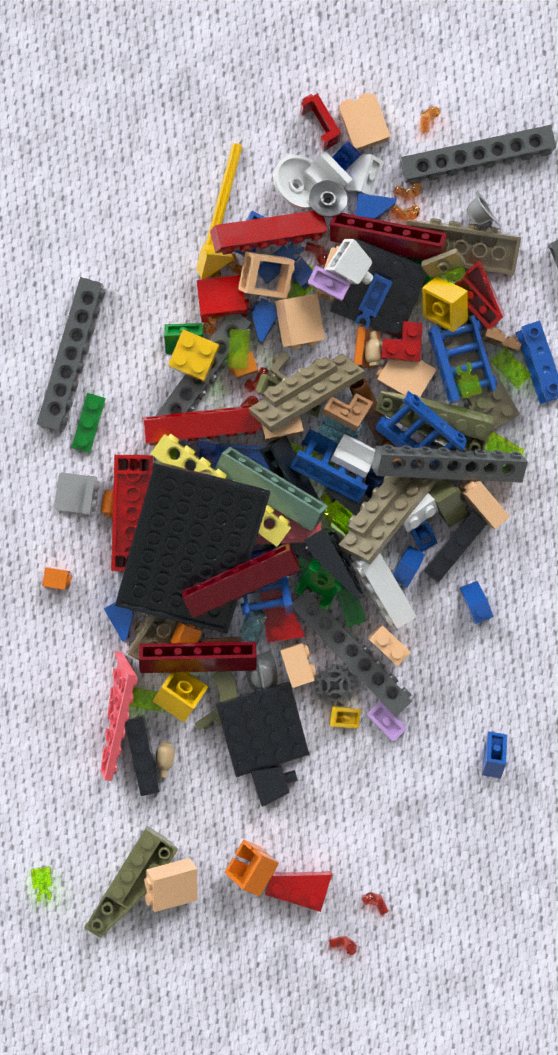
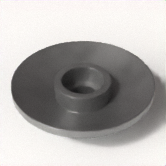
(331, 191)

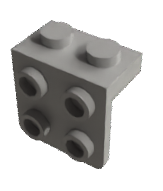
(76, 493)

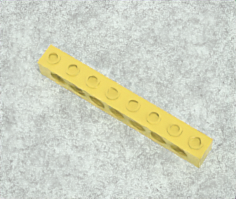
(162, 453)

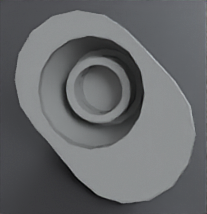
(480, 212)
(266, 673)

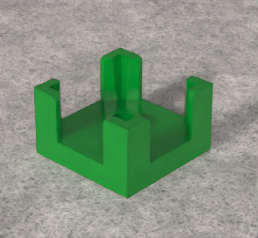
(320, 581)

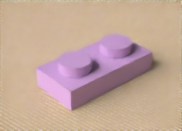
(329, 283)
(386, 721)

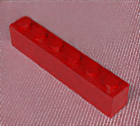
(268, 231)
(200, 424)

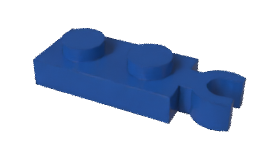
(271, 270)
(374, 298)

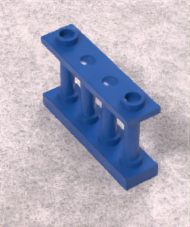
(442, 356)
(539, 361)
(400, 438)
(322, 472)
(282, 585)

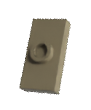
(443, 263)

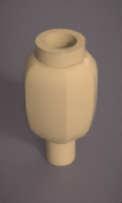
(373, 350)
(165, 757)

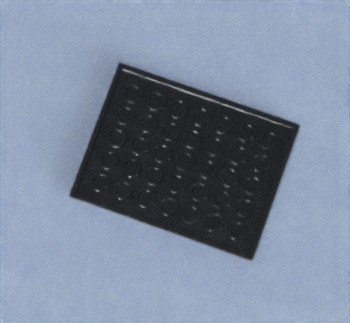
(187, 534)

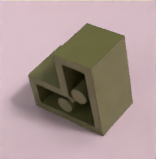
(448, 501)

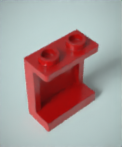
(332, 134)
(221, 297)

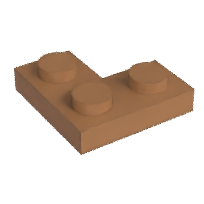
(495, 337)
(348, 415)

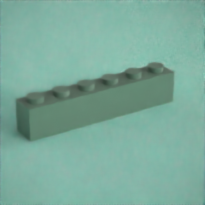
(283, 495)

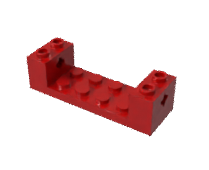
(129, 490)

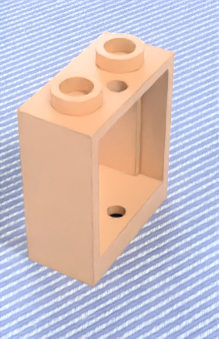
(250, 272)

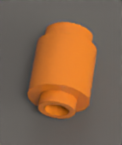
(107, 504)

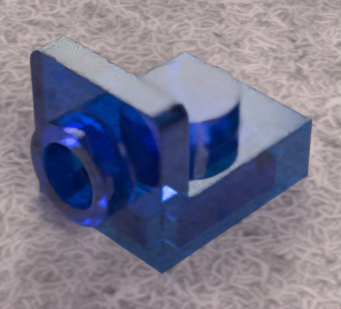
(346, 155)
(209, 451)

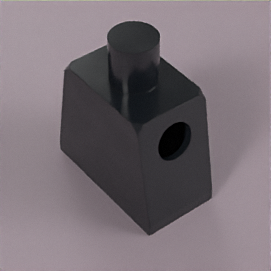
(272, 783)

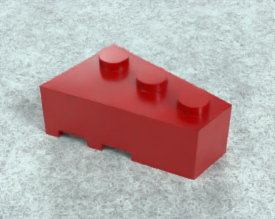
(481, 295)
(278, 624)
(300, 888)

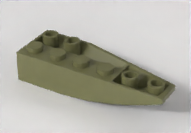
(470, 423)
(129, 885)

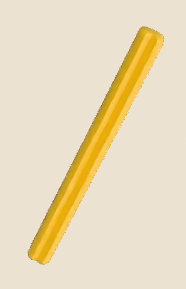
(225, 188)

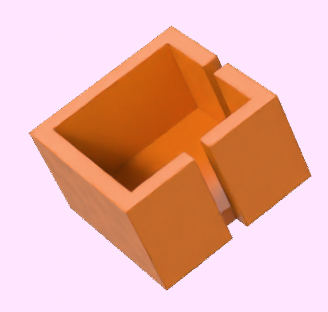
(256, 874)

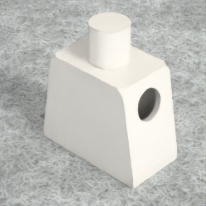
(351, 263)

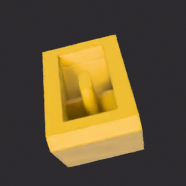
(211, 262)
(344, 717)

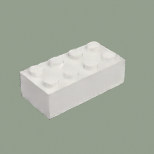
(384, 591)

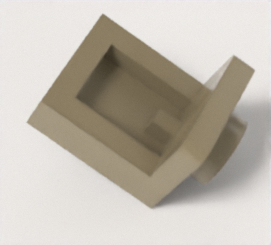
(279, 361)

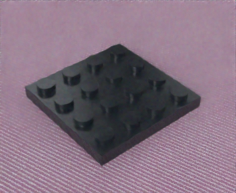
(400, 300)
(262, 729)

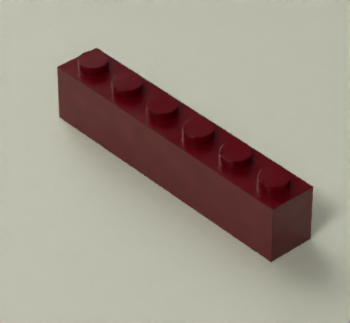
(390, 236)
(241, 580)
(197, 657)

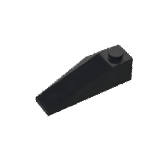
(326, 550)

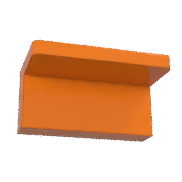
(362, 338)

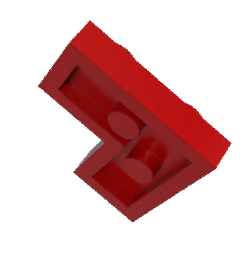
(406, 349)

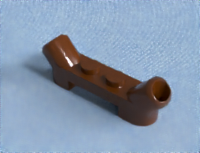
(362, 388)

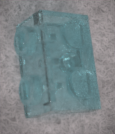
(253, 627)

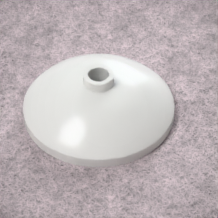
(290, 174)

